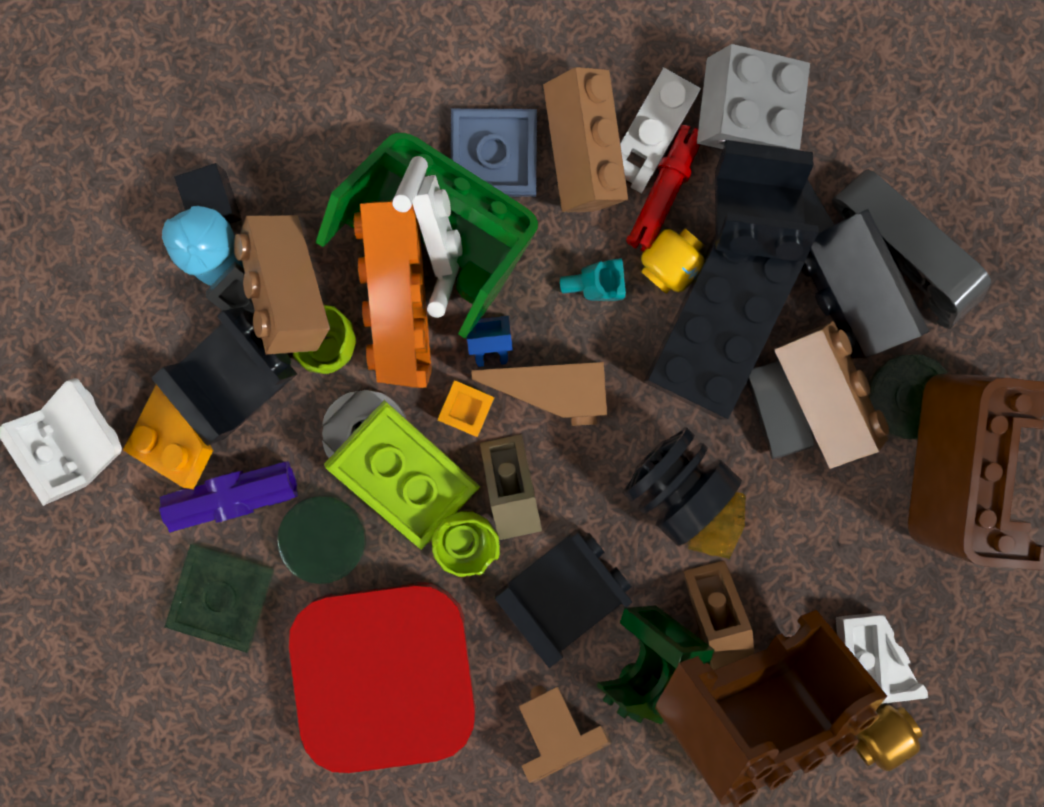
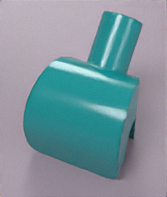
(598, 281)

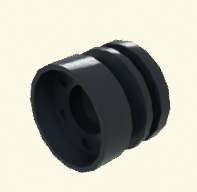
(685, 490)

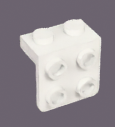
(61, 443)

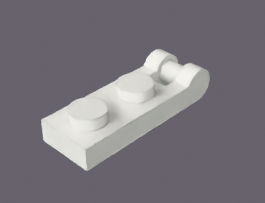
(656, 125)

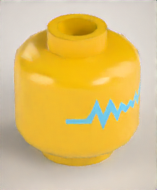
(673, 260)

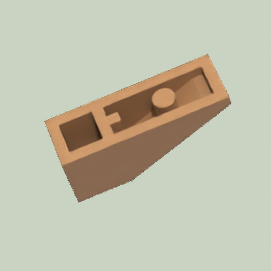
(562, 390)

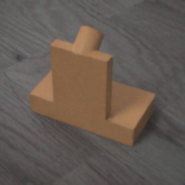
(556, 734)

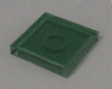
(219, 597)

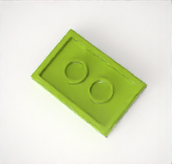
(401, 474)

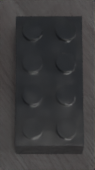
(721, 329)

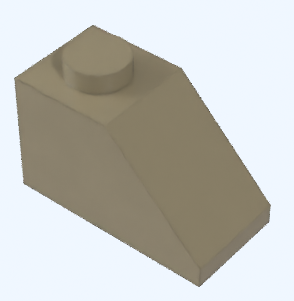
(510, 487)

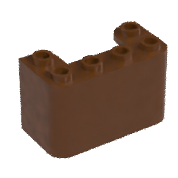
(969, 469)
(770, 710)

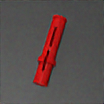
(673, 172)

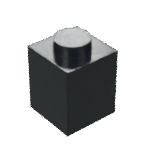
(209, 189)

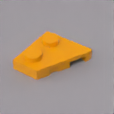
(168, 442)

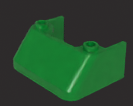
(489, 222)

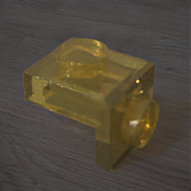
(724, 531)

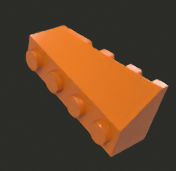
(395, 294)

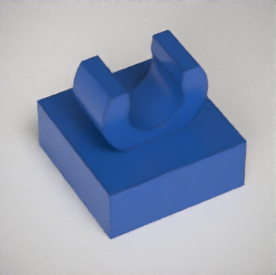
(490, 336)

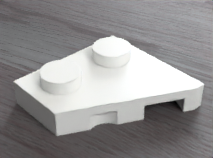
(874, 646)

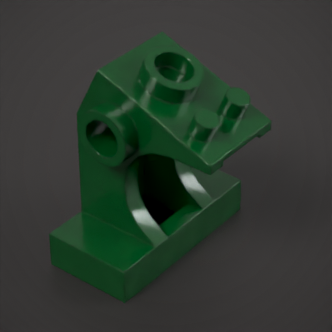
(660, 641)

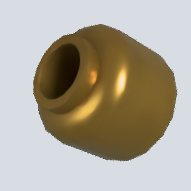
(889, 739)

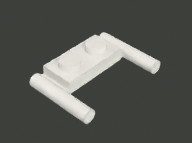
(432, 212)

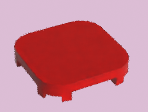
(382, 678)

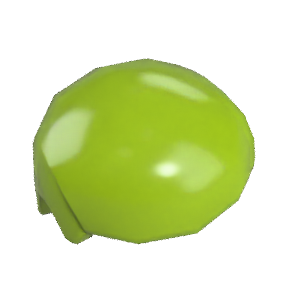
(333, 352)
(454, 538)

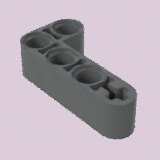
(920, 250)

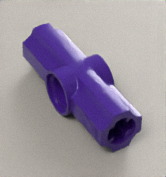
(228, 496)

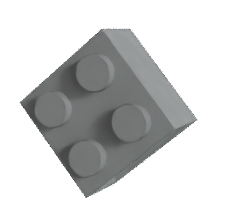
(753, 99)

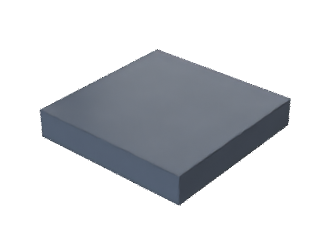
(497, 147)

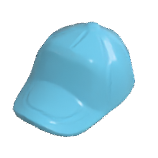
(200, 243)

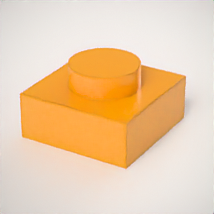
(466, 408)

